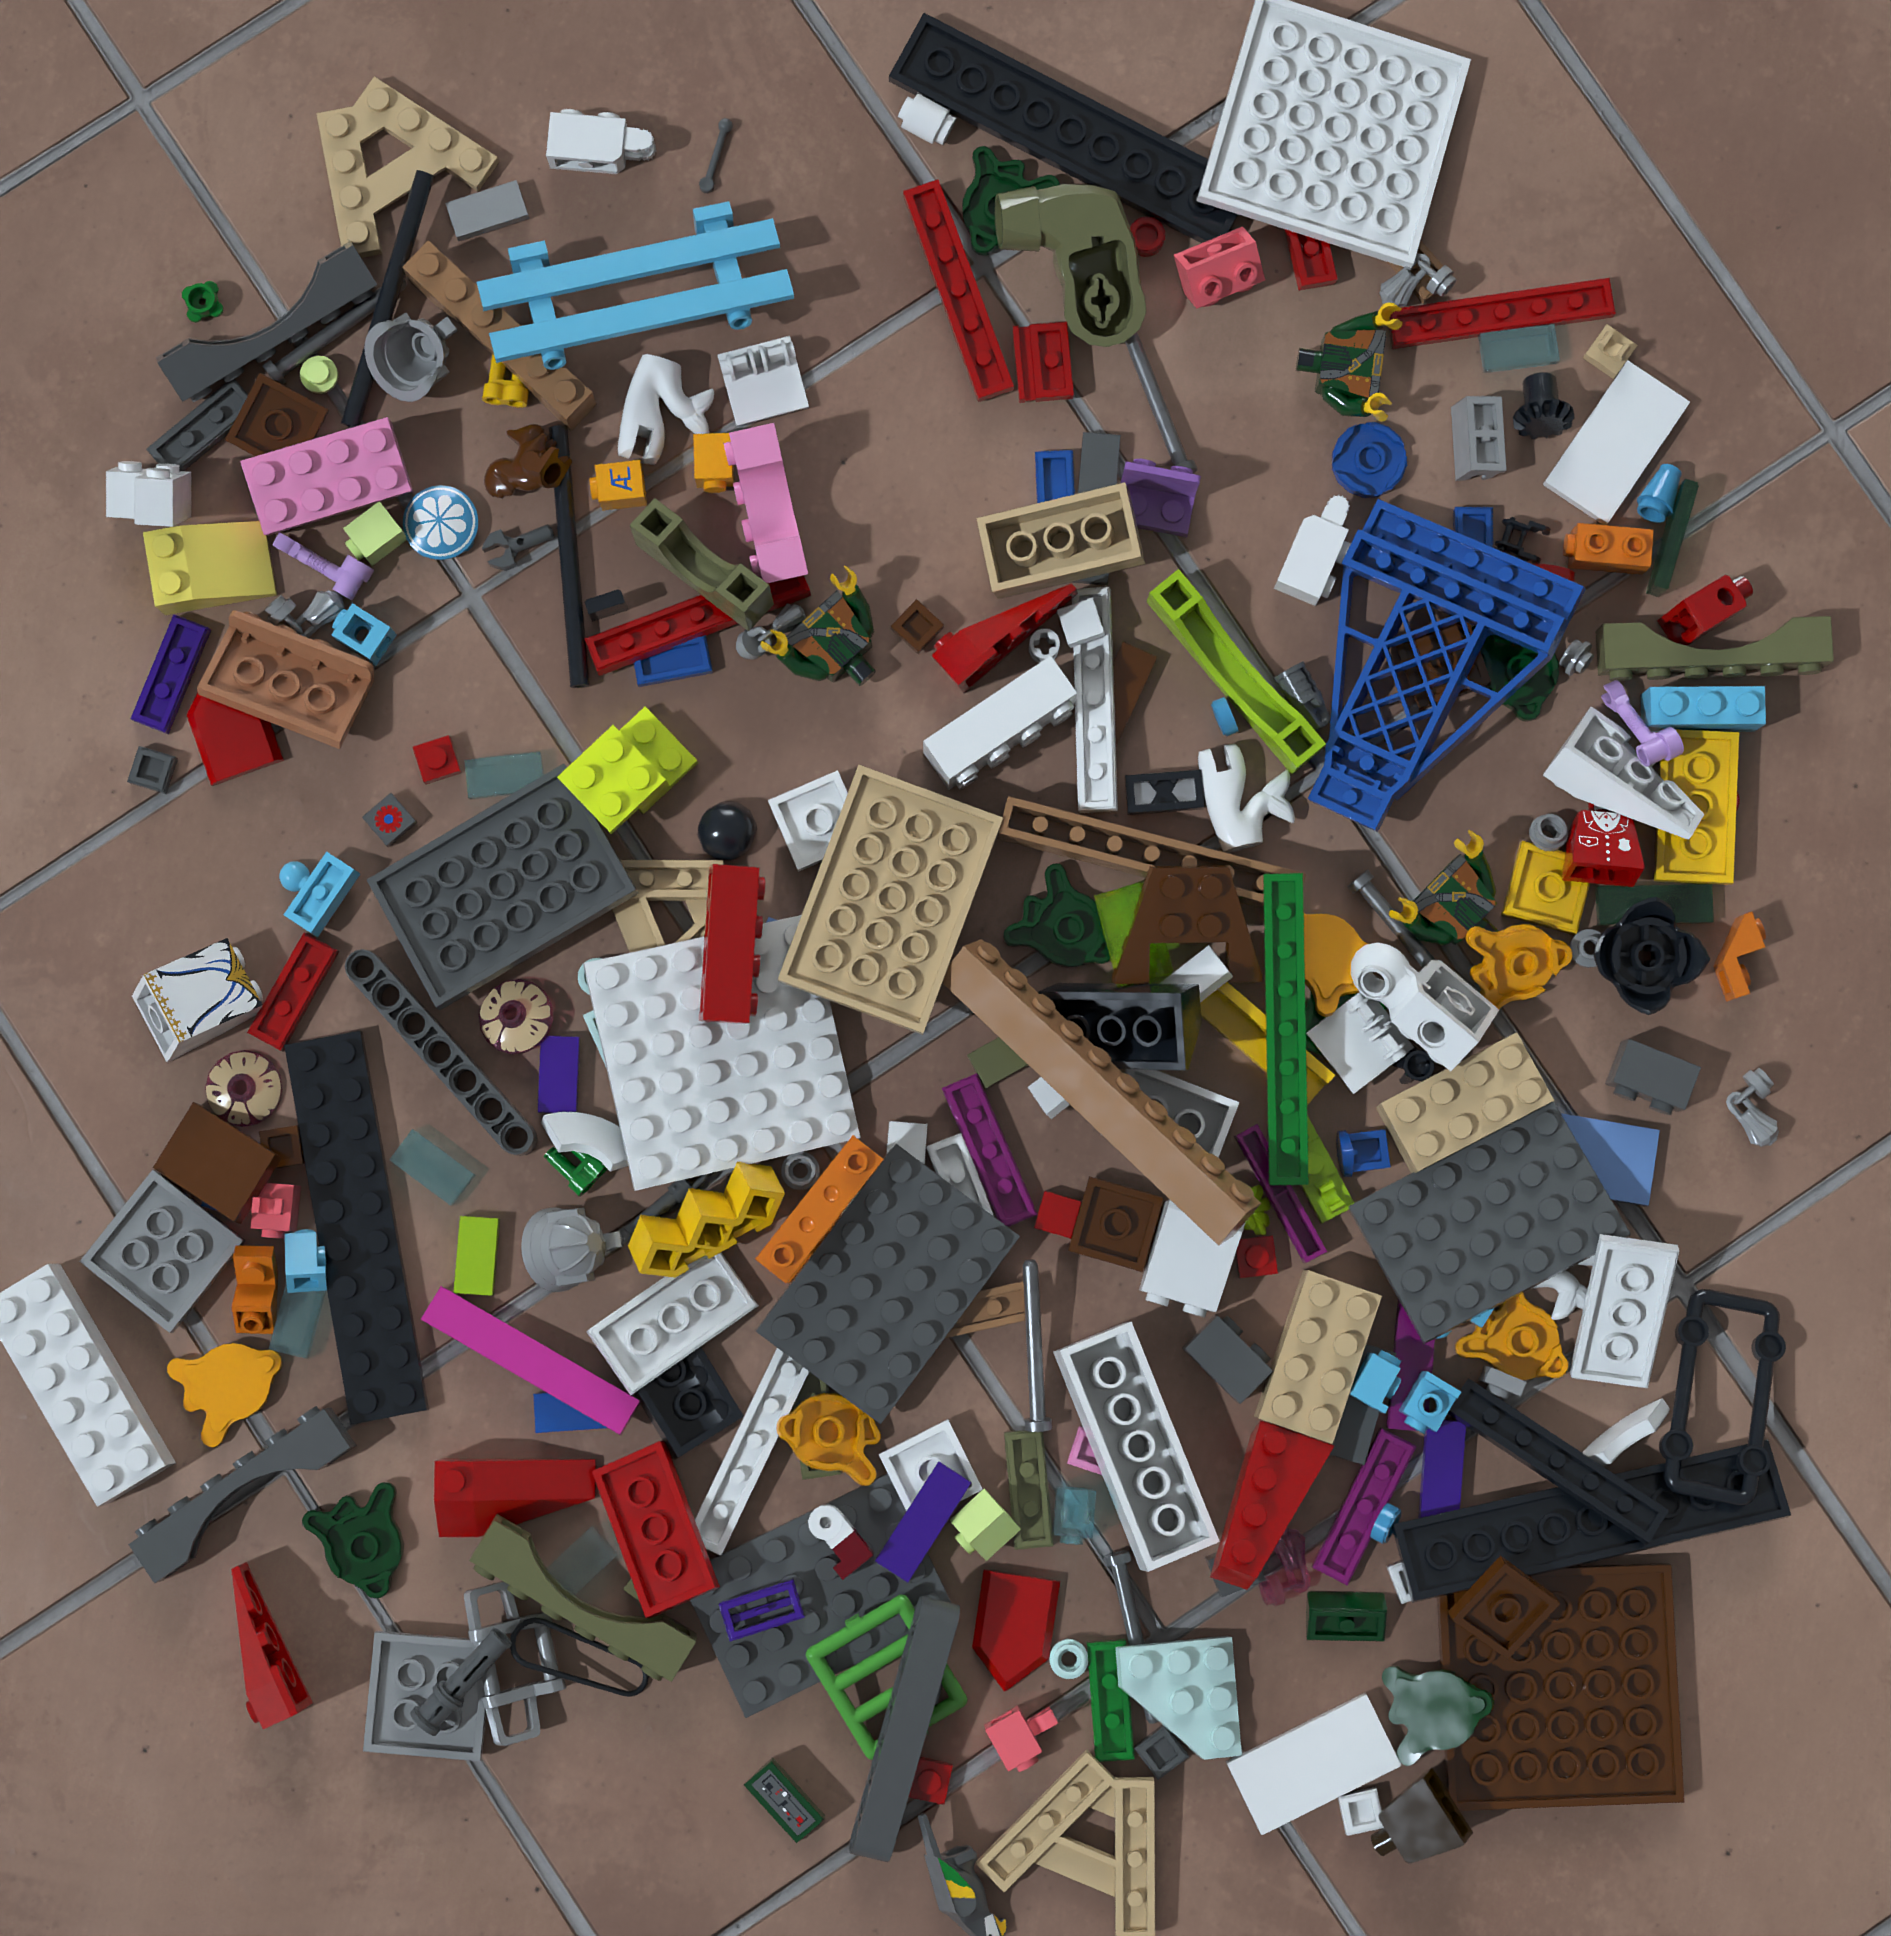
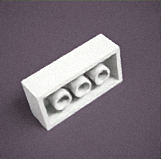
(1000, 723)

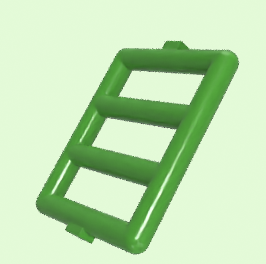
(835, 1685)

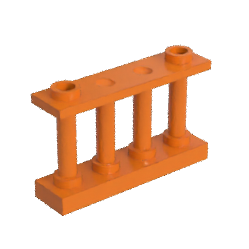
(819, 1210)

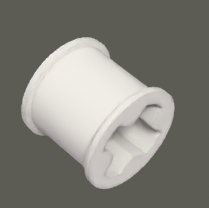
(1052, 638)

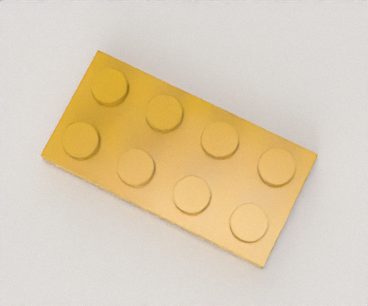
(1709, 778)

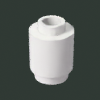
(926, 119)

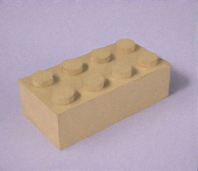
(1060, 540)
(1464, 1103)
(1318, 1356)

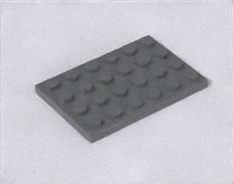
(501, 888)
(1488, 1222)
(887, 1283)
(774, 1661)

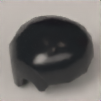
(726, 830)

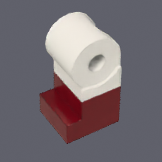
(832, 1526)

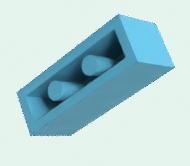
(1704, 708)

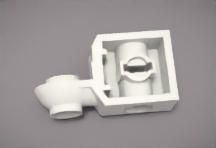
(1426, 1005)

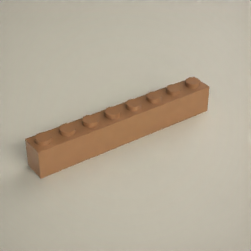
(1123, 847)

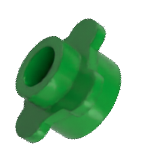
(199, 291)

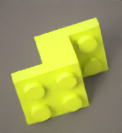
(627, 770)

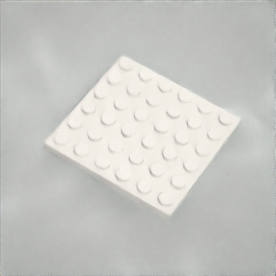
(1334, 130)
(715, 1092)

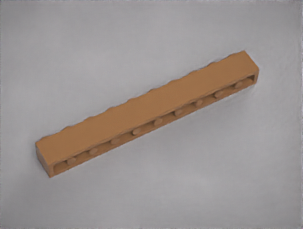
(1100, 1091)

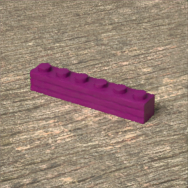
(1281, 1197)

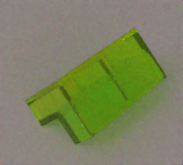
(1116, 916)

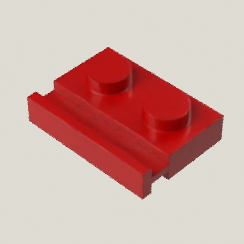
(1043, 362)

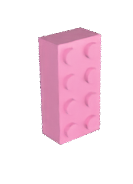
(326, 476)

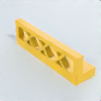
(1246, 1029)

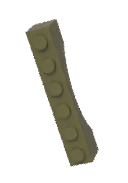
(1636, 649)
(512, 1557)

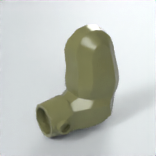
(1090, 251)

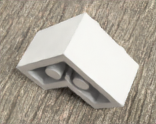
(148, 495)

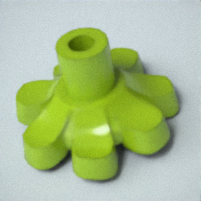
(1259, 1219)

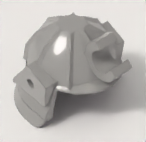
(408, 355)
(564, 1248)

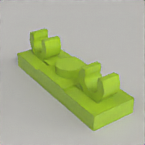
(1326, 1188)

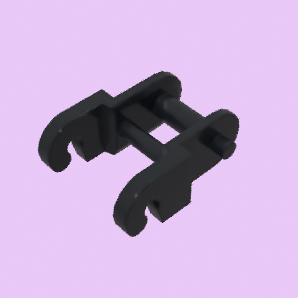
(1518, 549)

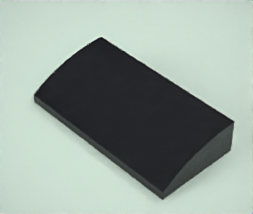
(688, 1403)

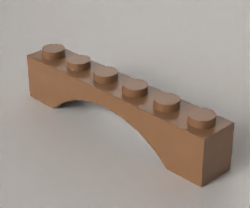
(460, 298)

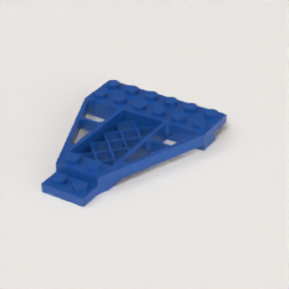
(1472, 586)

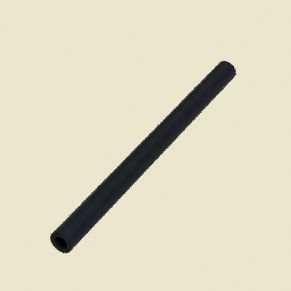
(390, 290)
(570, 567)

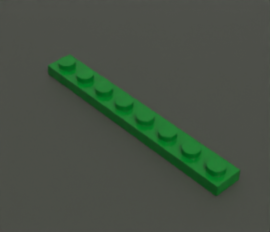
(1285, 1029)

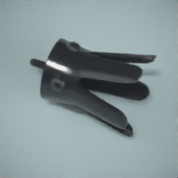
(1416, 1065)

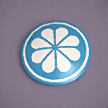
(440, 522)

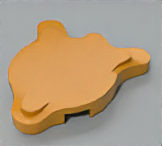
(1327, 958)
(1515, 962)
(1517, 1341)
(226, 1384)
(831, 1436)

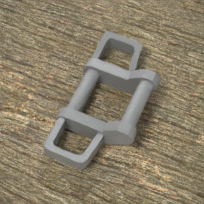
(528, 1692)

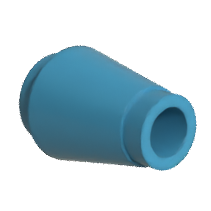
(1659, 495)

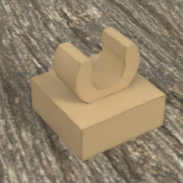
(1610, 351)

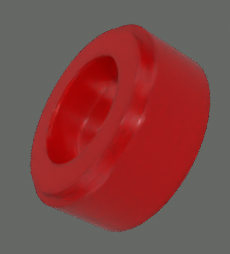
(1148, 235)

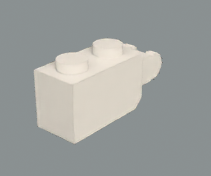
(595, 142)
(1314, 554)

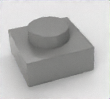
(1501, 1383)

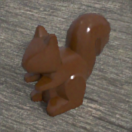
(532, 467)

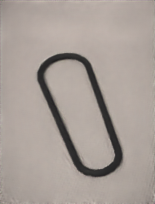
(565, 1675)

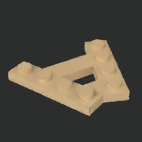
(433, 150)
(663, 882)
(1040, 1840)

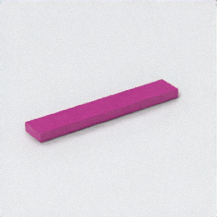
(531, 1360)

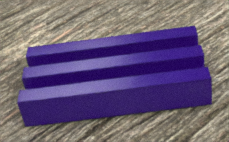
(793, 1599)

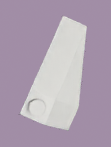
(1606, 771)

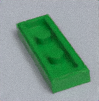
(1109, 1704)

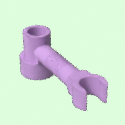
(347, 577)
(1654, 746)

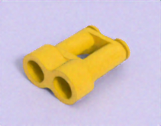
(503, 391)

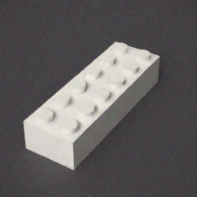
(79, 1385)
(1136, 1447)

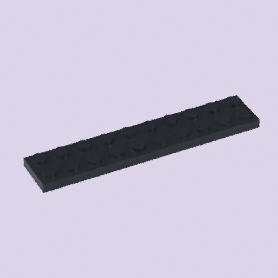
(1059, 127)
(356, 1227)
(1557, 1531)

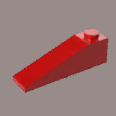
(985, 644)
(475, 1490)
(269, 1671)

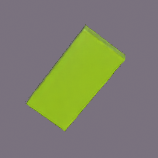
(476, 1255)

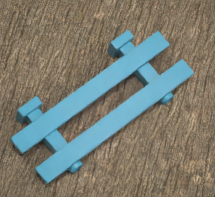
(714, 243)

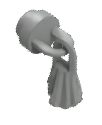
(1400, 287)
(322, 610)
(749, 642)
(1758, 1126)

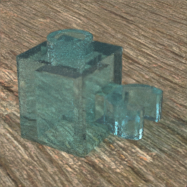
(1073, 1514)

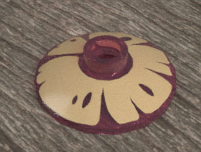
(530, 1024)
(262, 1092)

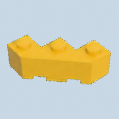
(707, 1222)

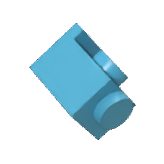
(353, 620)
(304, 1262)
(1376, 1380)
(1428, 1386)

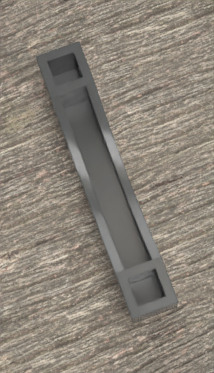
(200, 363)
(176, 1540)

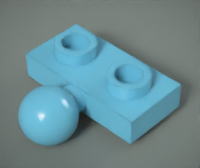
(318, 893)

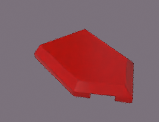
(231, 740)
(1014, 1624)

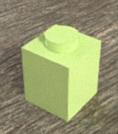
(374, 534)
(984, 1525)

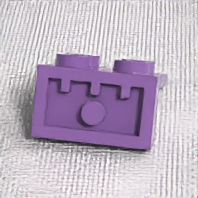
(1161, 496)

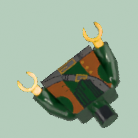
(1352, 363)
(830, 637)
(1453, 899)

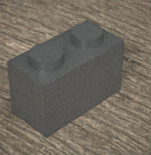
(1652, 1076)
(1228, 1358)

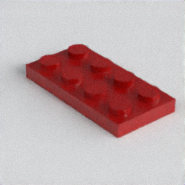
(655, 1529)

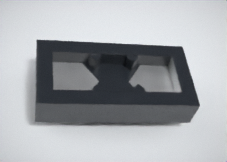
(1164, 792)

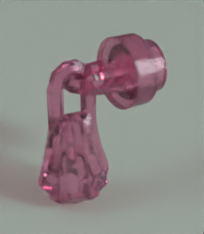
(1292, 1555)

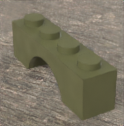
(725, 585)

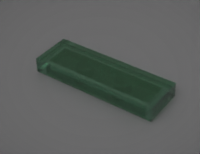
(1672, 538)
(1690, 902)

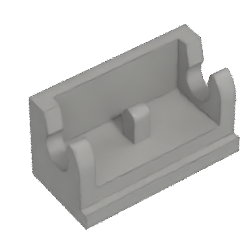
(1478, 437)

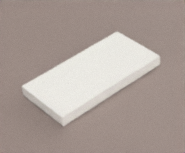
(1616, 443)
(1624, 1311)
(671, 1320)
(1313, 1763)

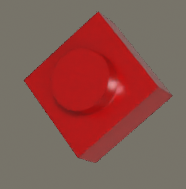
(437, 759)
(1256, 1257)
(931, 1780)

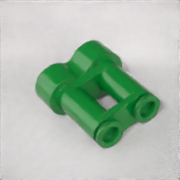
(583, 1176)

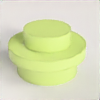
(319, 374)

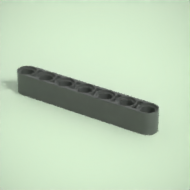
(426, 1041)
(904, 1729)

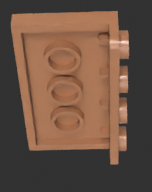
(287, 679)

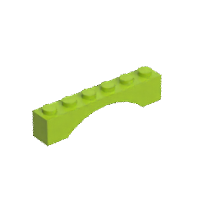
(1255, 699)

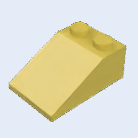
(208, 565)

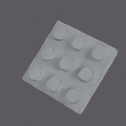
(162, 1251)
(403, 1677)

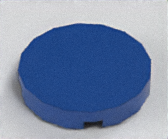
(1369, 460)

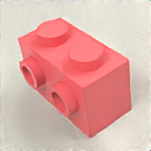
(1219, 267)

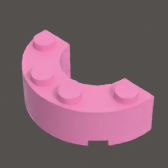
(767, 503)

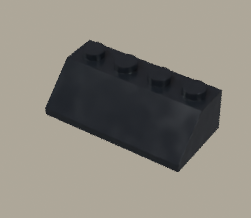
(1134, 1022)

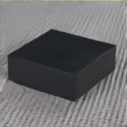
(606, 605)

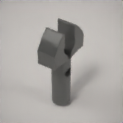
(514, 545)

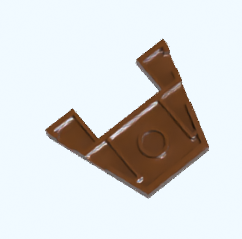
(1187, 907)

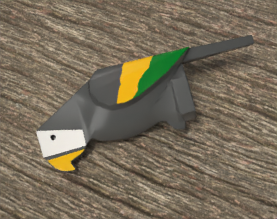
(959, 1887)

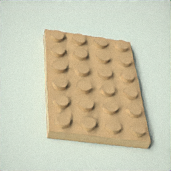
(890, 899)

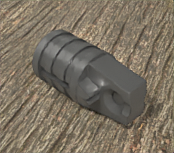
(1304, 695)

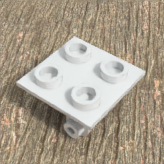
(763, 381)
(1359, 1041)

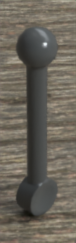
(706, 183)

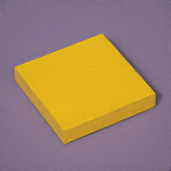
(1540, 894)

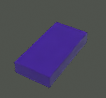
(559, 1074)

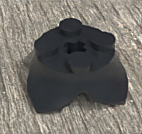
(1674, 960)

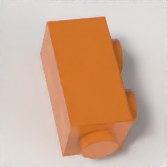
(1609, 548)

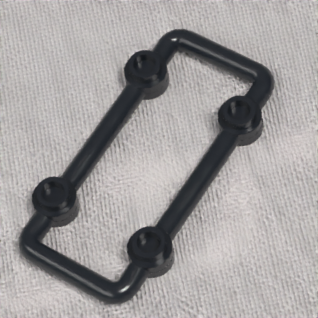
(1677, 1443)

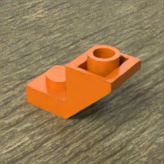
(1743, 938)
(256, 1289)

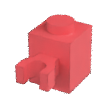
(276, 1210)
(1016, 1737)

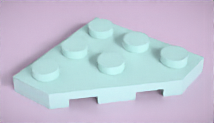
(1187, 1690)

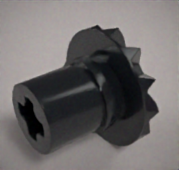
(1543, 411)

